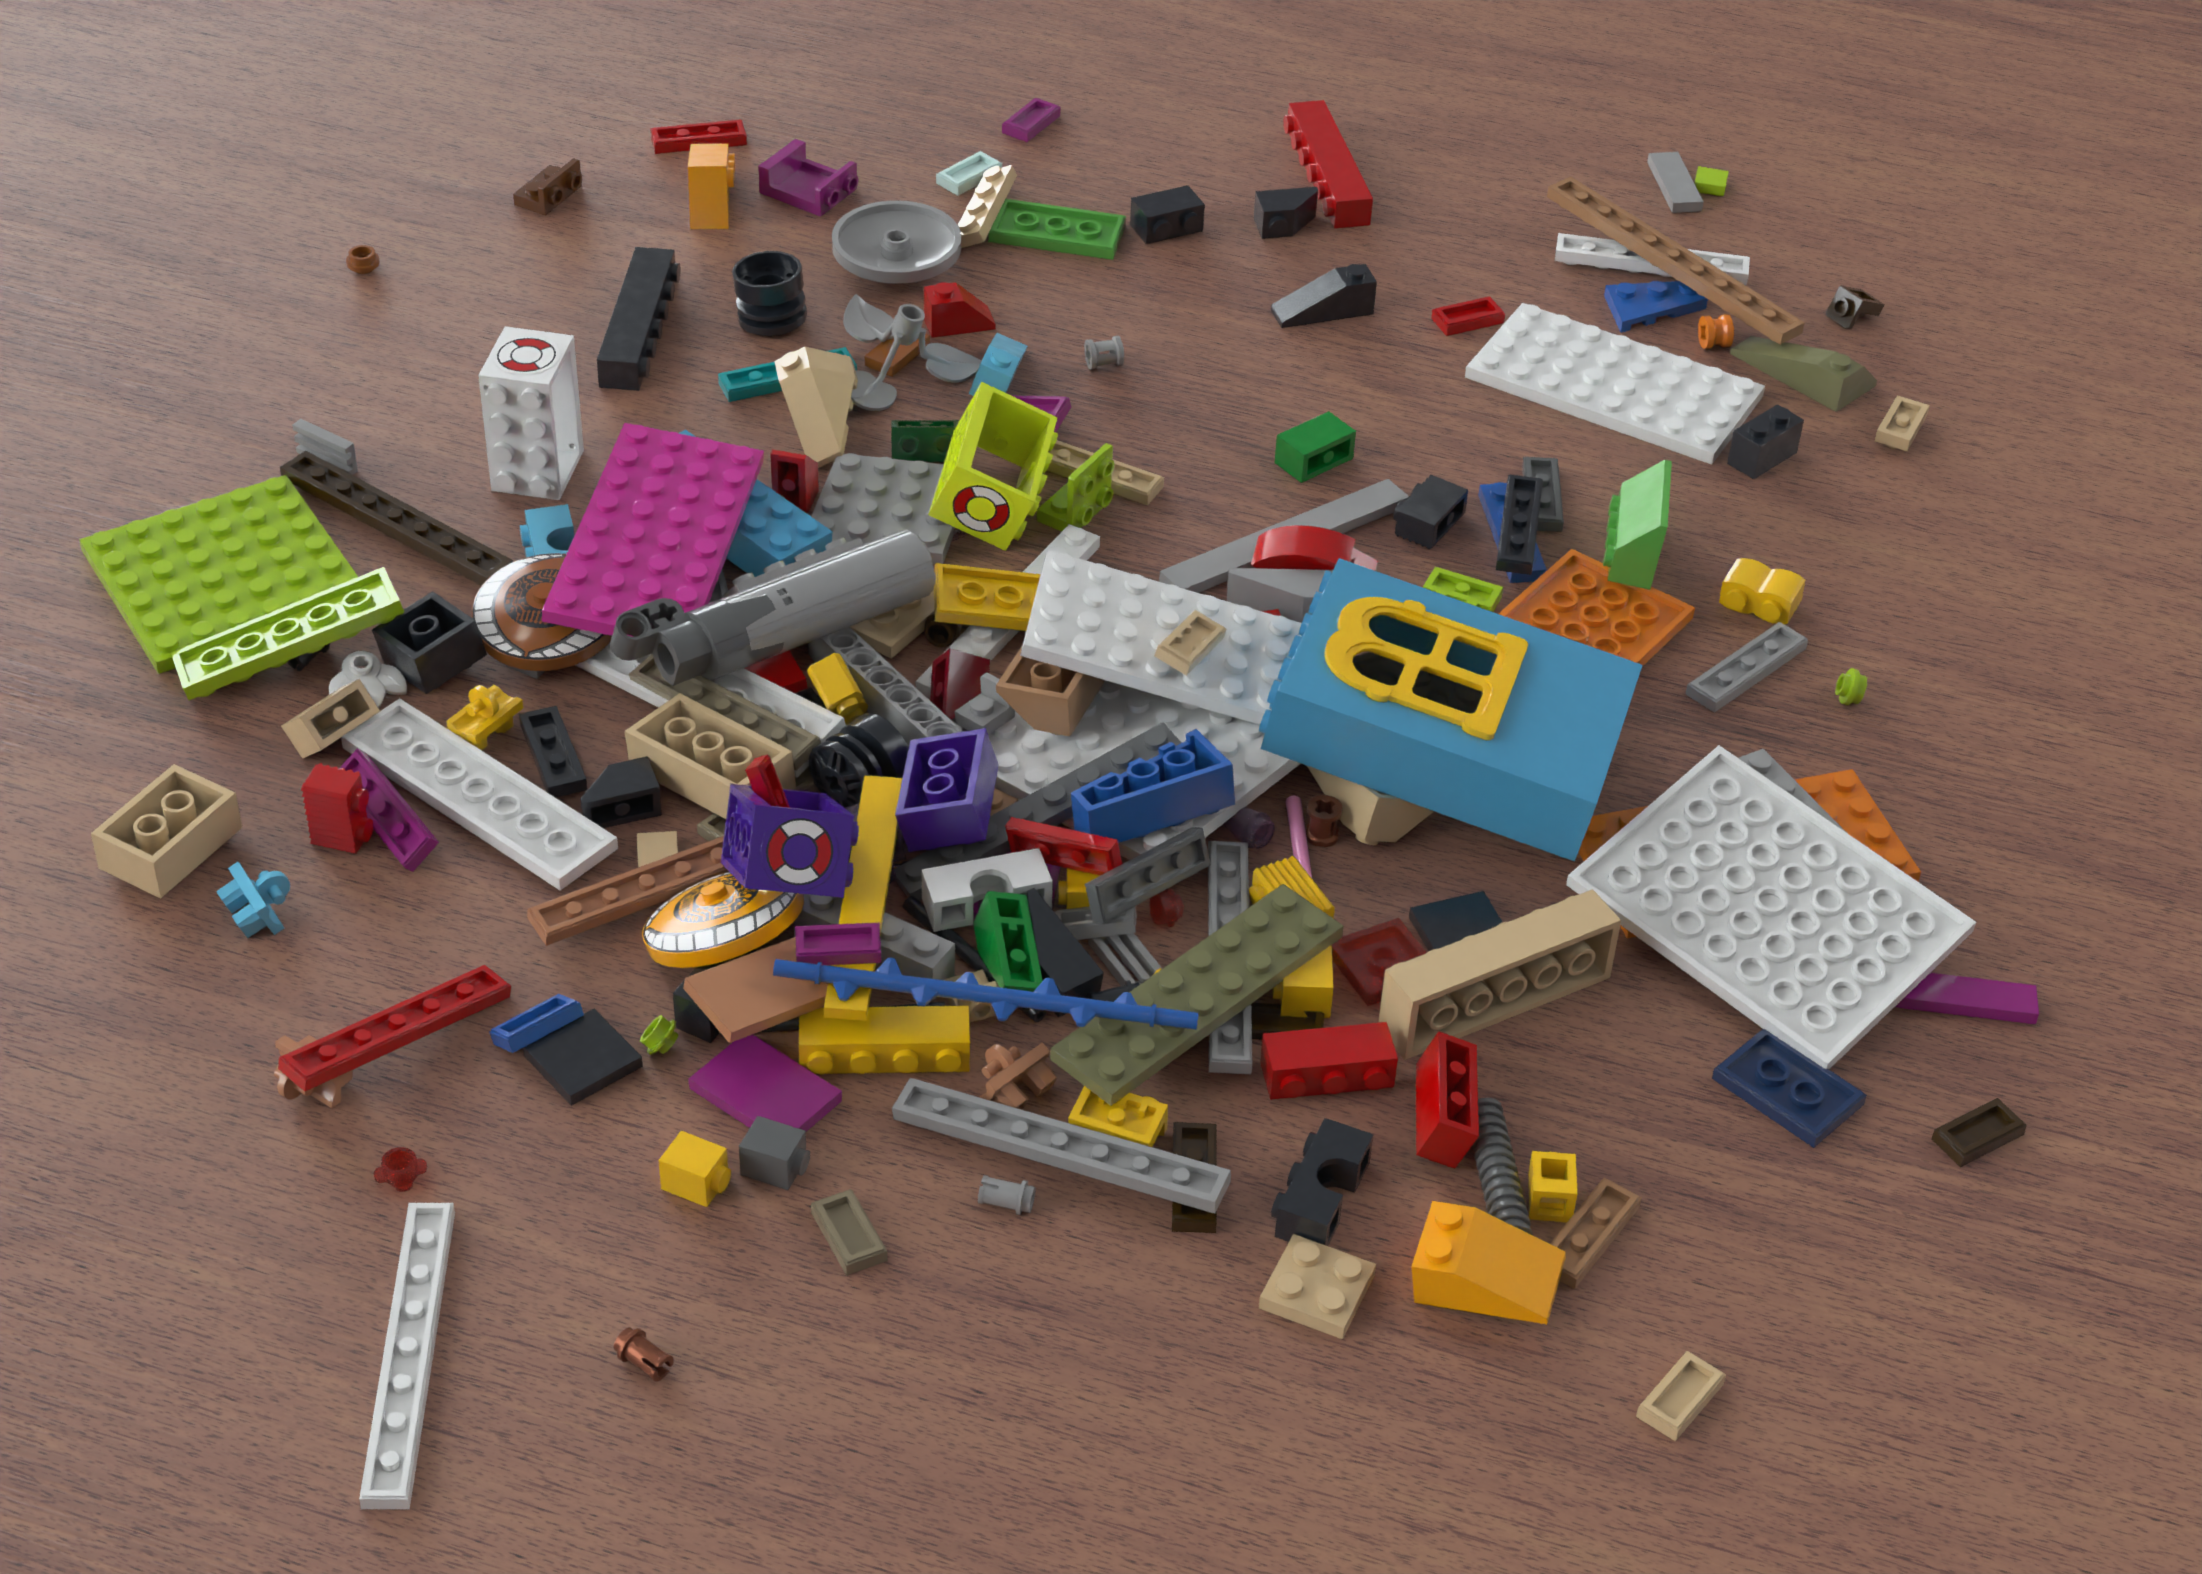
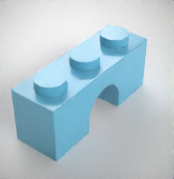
(547, 530)

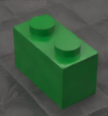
(1315, 446)

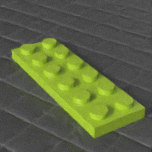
(286, 633)

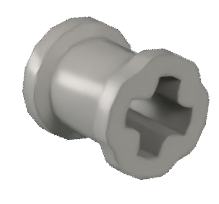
(1093, 349)

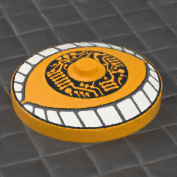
(717, 922)

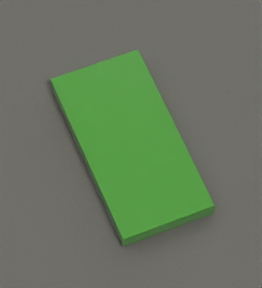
(1058, 229)

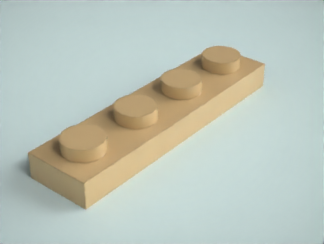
(985, 204)

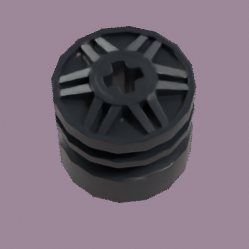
(769, 293)
(861, 748)

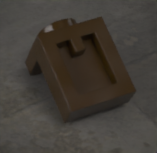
(1850, 304)

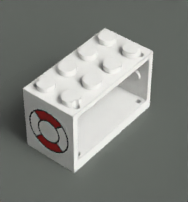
(531, 412)

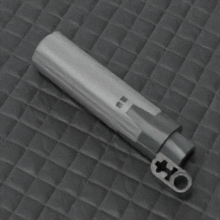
(777, 612)

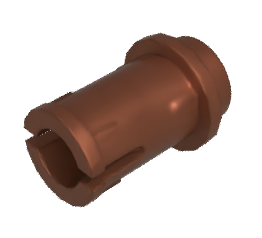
(634, 1347)

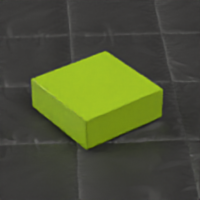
(1711, 181)

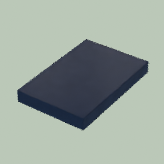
(1789, 1087)

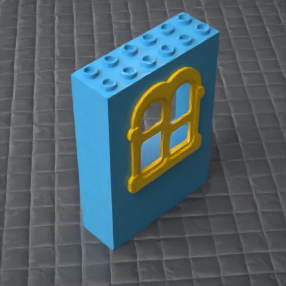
(1514, 767)

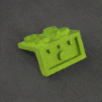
(1083, 494)

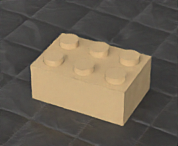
(166, 830)

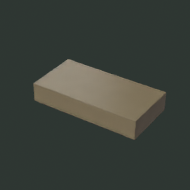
(849, 1232)

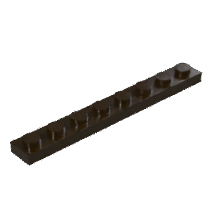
(394, 517)

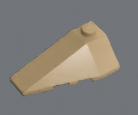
(819, 399)
(1370, 812)

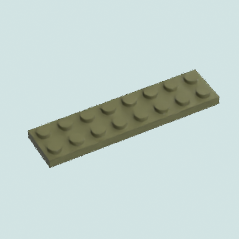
(1211, 979)

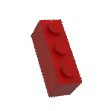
(1328, 1060)
(1446, 1100)

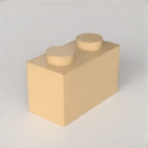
(330, 718)

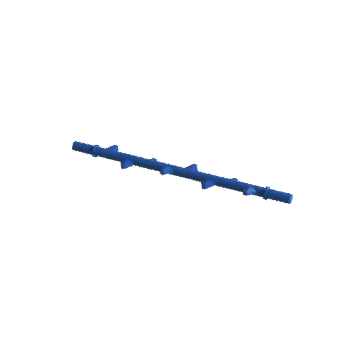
(966, 988)

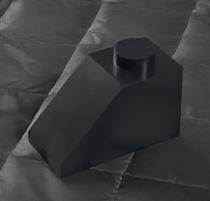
(1284, 211)
(623, 794)

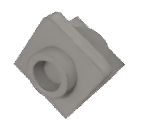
(985, 710)

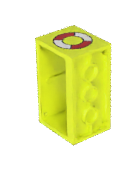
(978, 501)

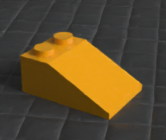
(1484, 1265)

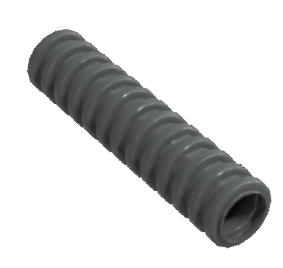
(1498, 1167)

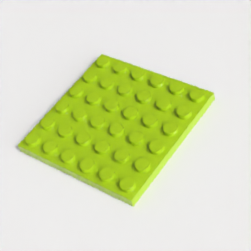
(214, 565)

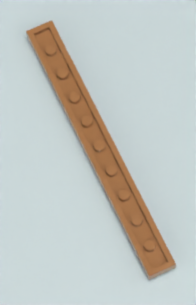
(1676, 260)

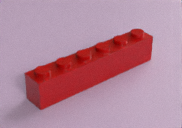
(1329, 164)

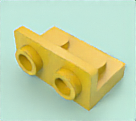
(1130, 1118)

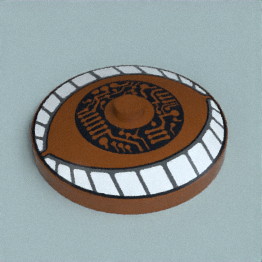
(511, 619)

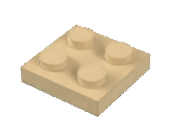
(1317, 1286)

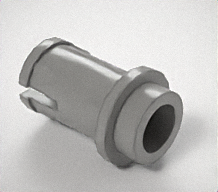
(1007, 1194)

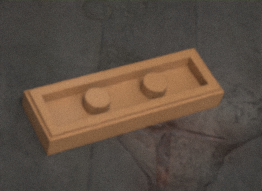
(1594, 1229)

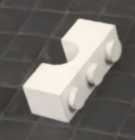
(954, 888)

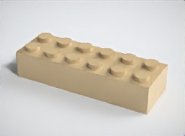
(1499, 972)

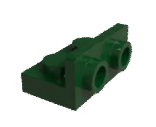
(921, 439)

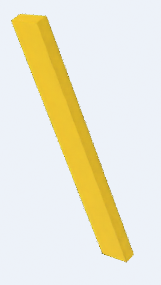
(872, 867)

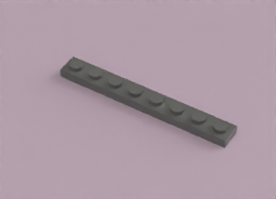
(1047, 806)

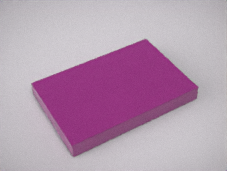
(761, 1081)

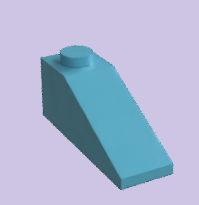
(999, 363)

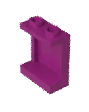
(803, 182)

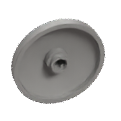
(896, 241)

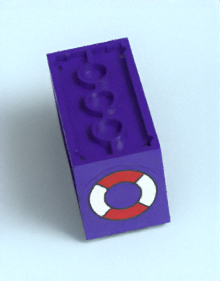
(789, 848)

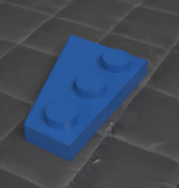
(1647, 301)

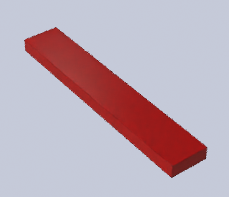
(393, 1028)

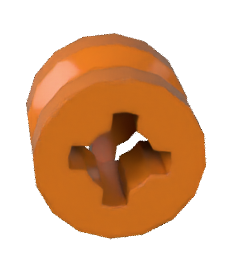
(1715, 331)

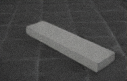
(1746, 667)

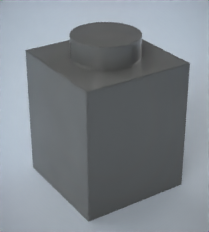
(773, 1153)

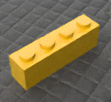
(888, 1042)

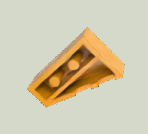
(709, 179)

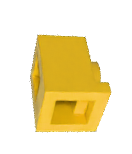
(1552, 1186)

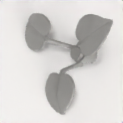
(870, 323)

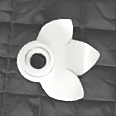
(375, 676)

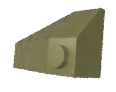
(1813, 371)

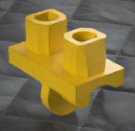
(487, 712)

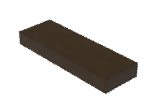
(1199, 1143)

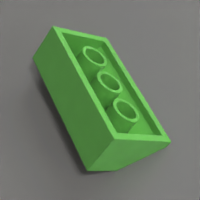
(1638, 526)

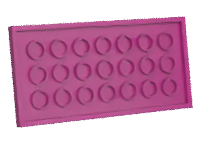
(653, 527)

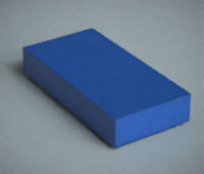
(536, 1023)

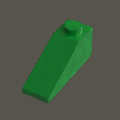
(1008, 941)

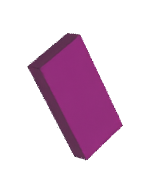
(1031, 119)
(838, 944)

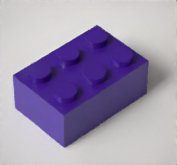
(947, 790)

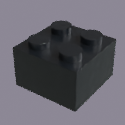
(430, 642)

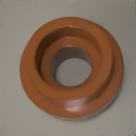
(362, 259)

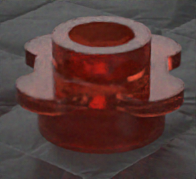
(400, 1168)

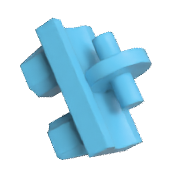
(268, 889)

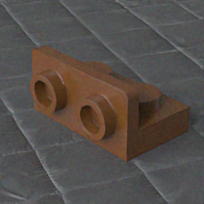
(549, 188)

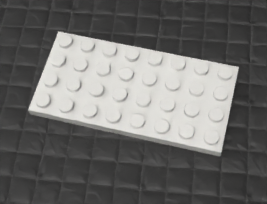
(1616, 382)
(1114, 620)

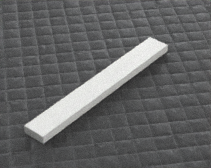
(407, 1358)

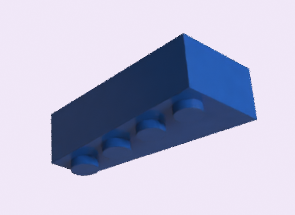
(1156, 792)

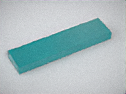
(756, 379)

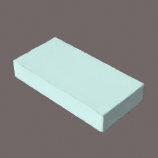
(966, 173)

